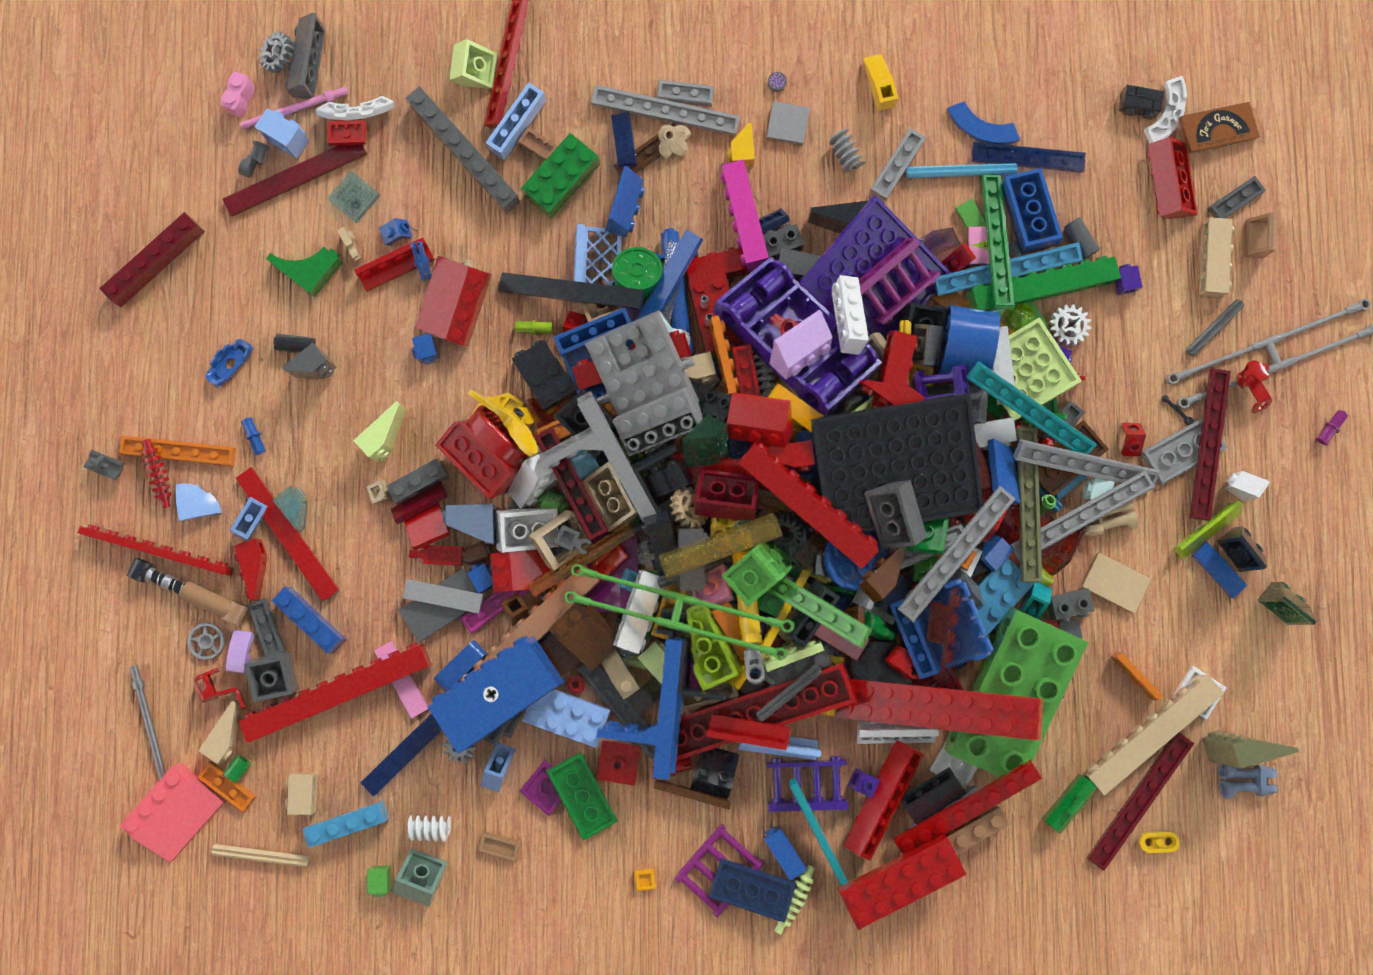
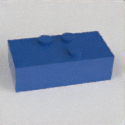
(1031, 211)

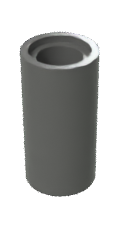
(1079, 233)

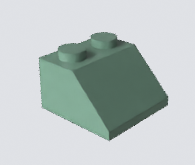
(419, 877)

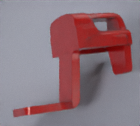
(1252, 377)
(210, 692)

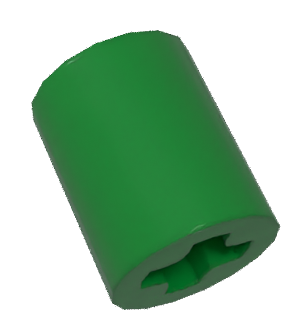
(237, 768)

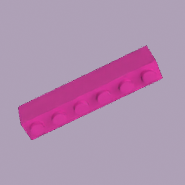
(745, 214)

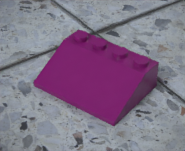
(610, 592)

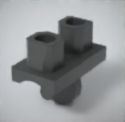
(104, 465)

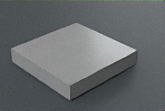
(788, 123)

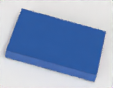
(1003, 468)

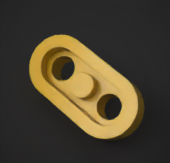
(1157, 842)

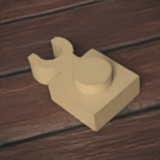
(349, 239)

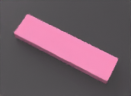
(405, 687)

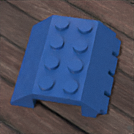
(573, 347)
(969, 633)

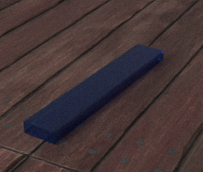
(1028, 157)
(401, 755)

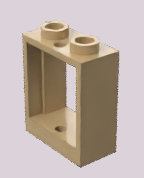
(543, 549)

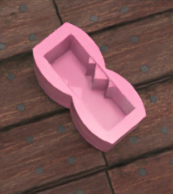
(238, 93)

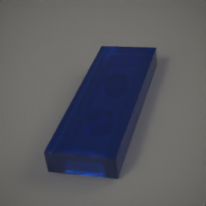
(624, 139)

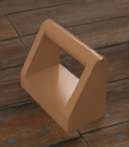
(1260, 235)

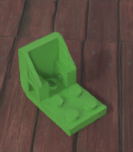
(758, 571)

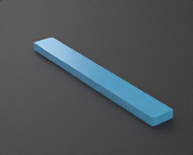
(1019, 266)

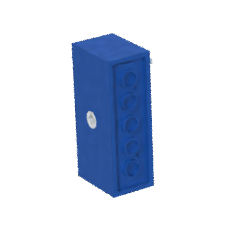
(474, 710)

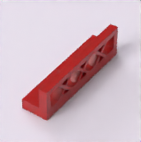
(390, 266)
(749, 731)

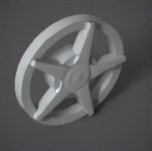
(206, 641)

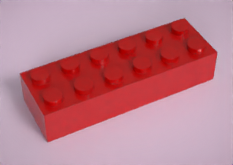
(901, 881)

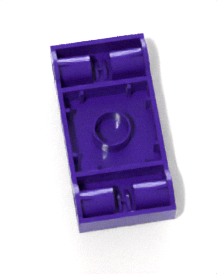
(775, 291)

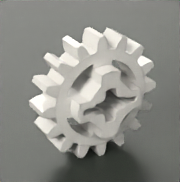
(1064, 318)

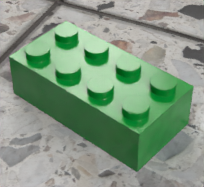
(560, 175)

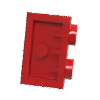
(347, 132)

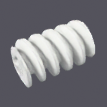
(429, 829)

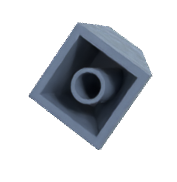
(473, 520)

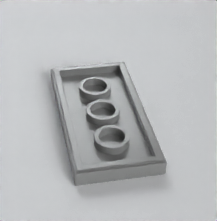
(1176, 452)

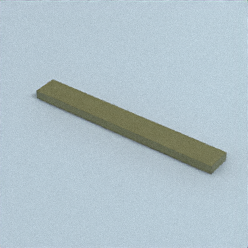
(1029, 513)

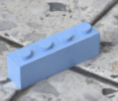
(516, 121)

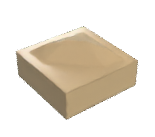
(378, 491)

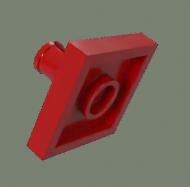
(618, 762)

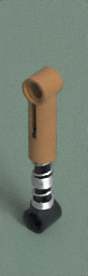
(227, 609)

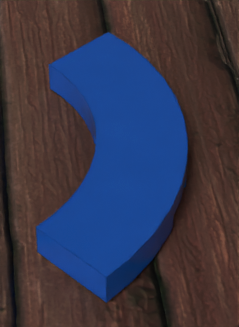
(982, 130)

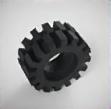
(793, 523)

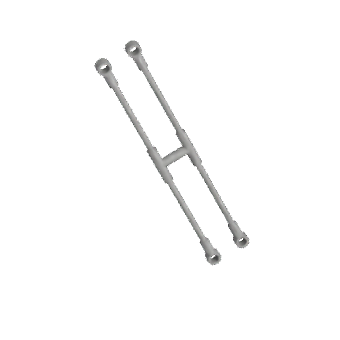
(1269, 344)

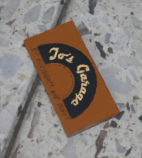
(1218, 127)

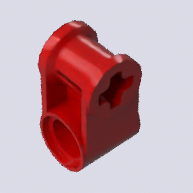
(901, 661)

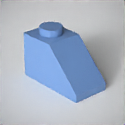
(248, 519)
(497, 767)

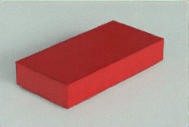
(611, 561)

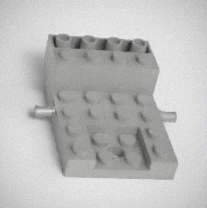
(645, 383)

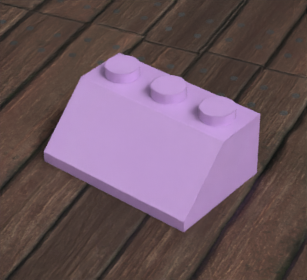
(801, 345)

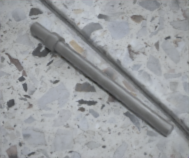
(139, 685)

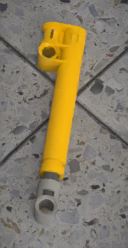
(749, 628)

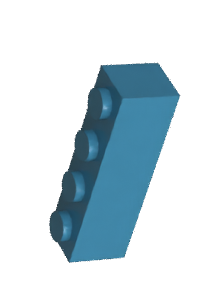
(346, 824)

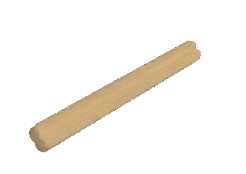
(260, 855)

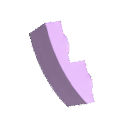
(238, 651)

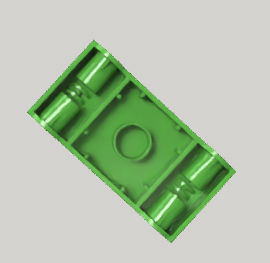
(1025, 661)

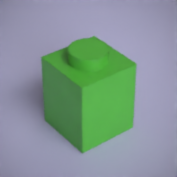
(379, 880)

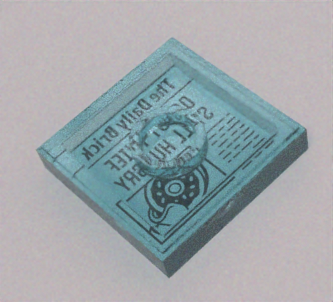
(353, 197)

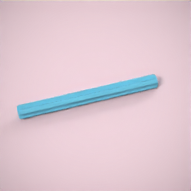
(960, 170)

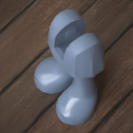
(1257, 774)

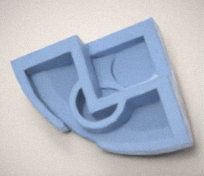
(195, 502)

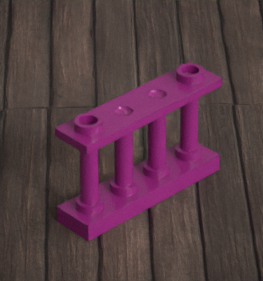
(879, 273)

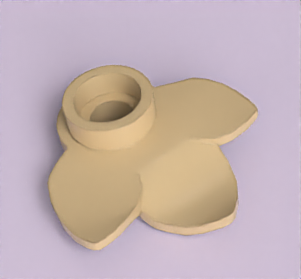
(676, 141)

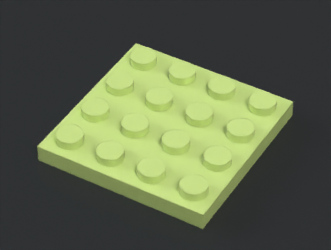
(1039, 365)

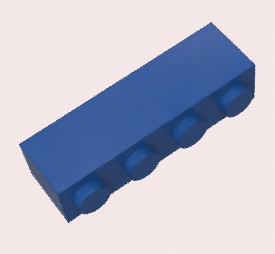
(309, 619)

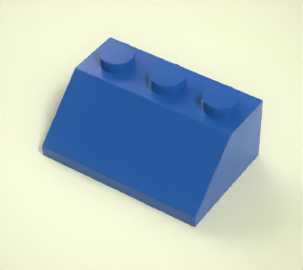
(625, 203)

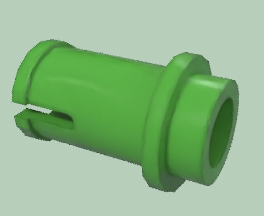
(1047, 502)

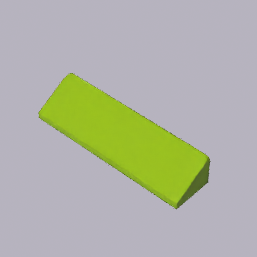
(1208, 529)

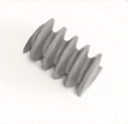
(845, 152)

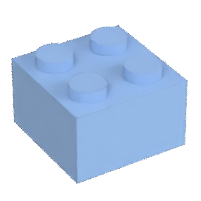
(282, 133)

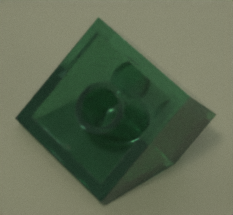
(706, 443)

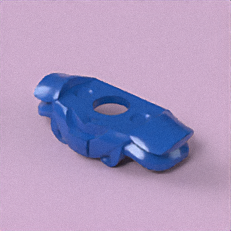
(219, 372)

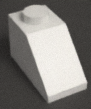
(1245, 485)

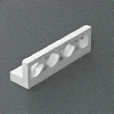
(1003, 360)
(877, 732)

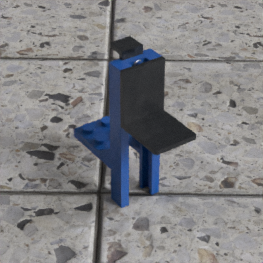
(674, 685)

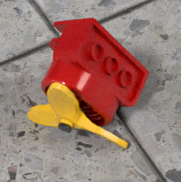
(490, 445)

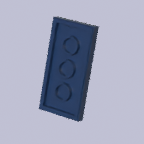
(752, 890)

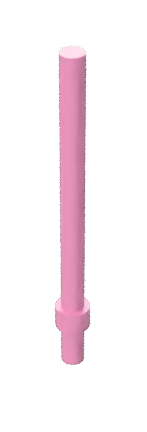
(328, 95)

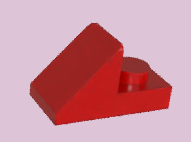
(959, 259)

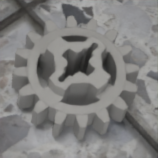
(276, 52)

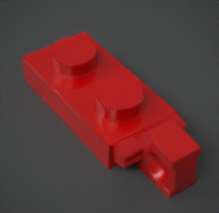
(439, 555)

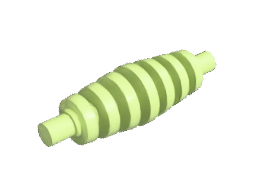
(806, 877)

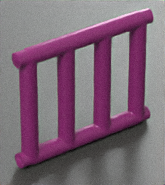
(695, 862)

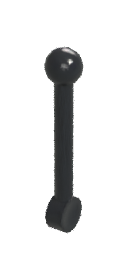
(1188, 420)

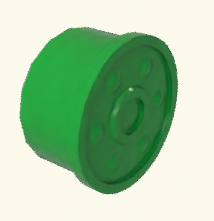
(637, 269)

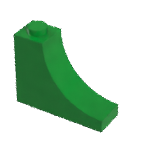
(309, 272)

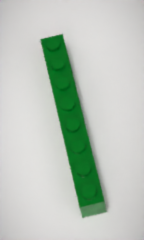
(1051, 283)

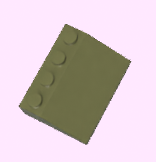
(1242, 751)

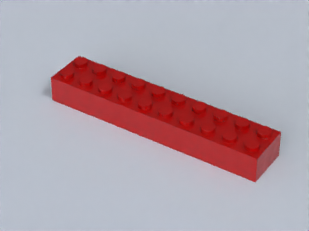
(824, 693)
(946, 709)

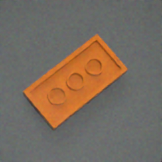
(722, 351)

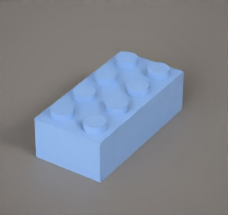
(568, 716)

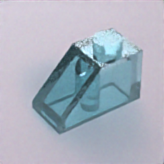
(293, 506)

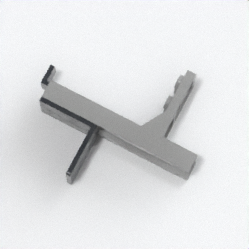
(601, 437)

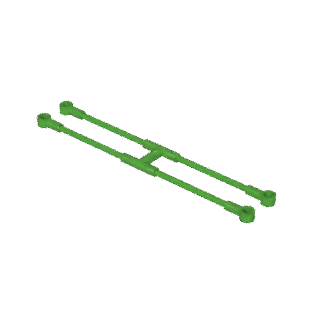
(674, 622)

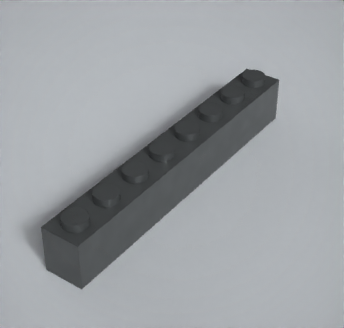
(463, 150)

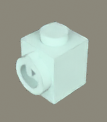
(1096, 487)

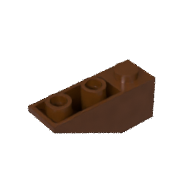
(883, 577)

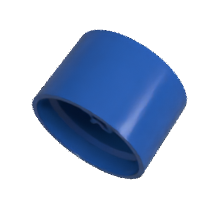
(969, 338)

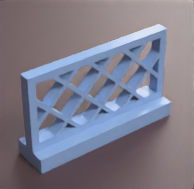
(581, 251)
(797, 748)

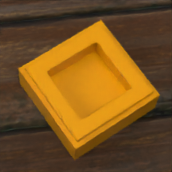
(645, 879)

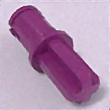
(1332, 427)

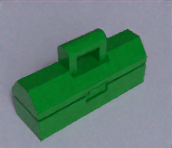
(880, 629)
(1069, 803)

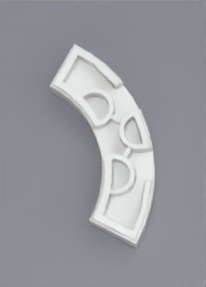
(1175, 107)
(344, 112)

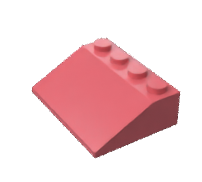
(172, 812)

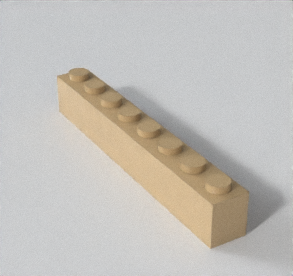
(1154, 733)

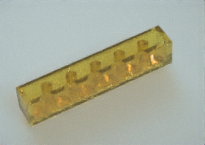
(720, 545)

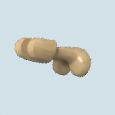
(1129, 519)

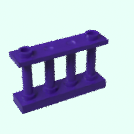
(957, 376)
(817, 802)

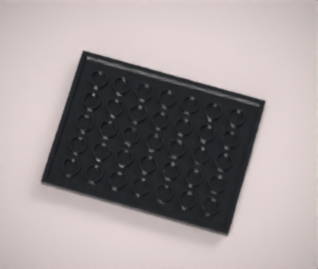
(911, 441)

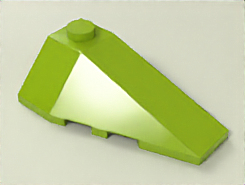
(713, 658)

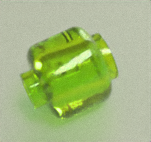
(1019, 316)

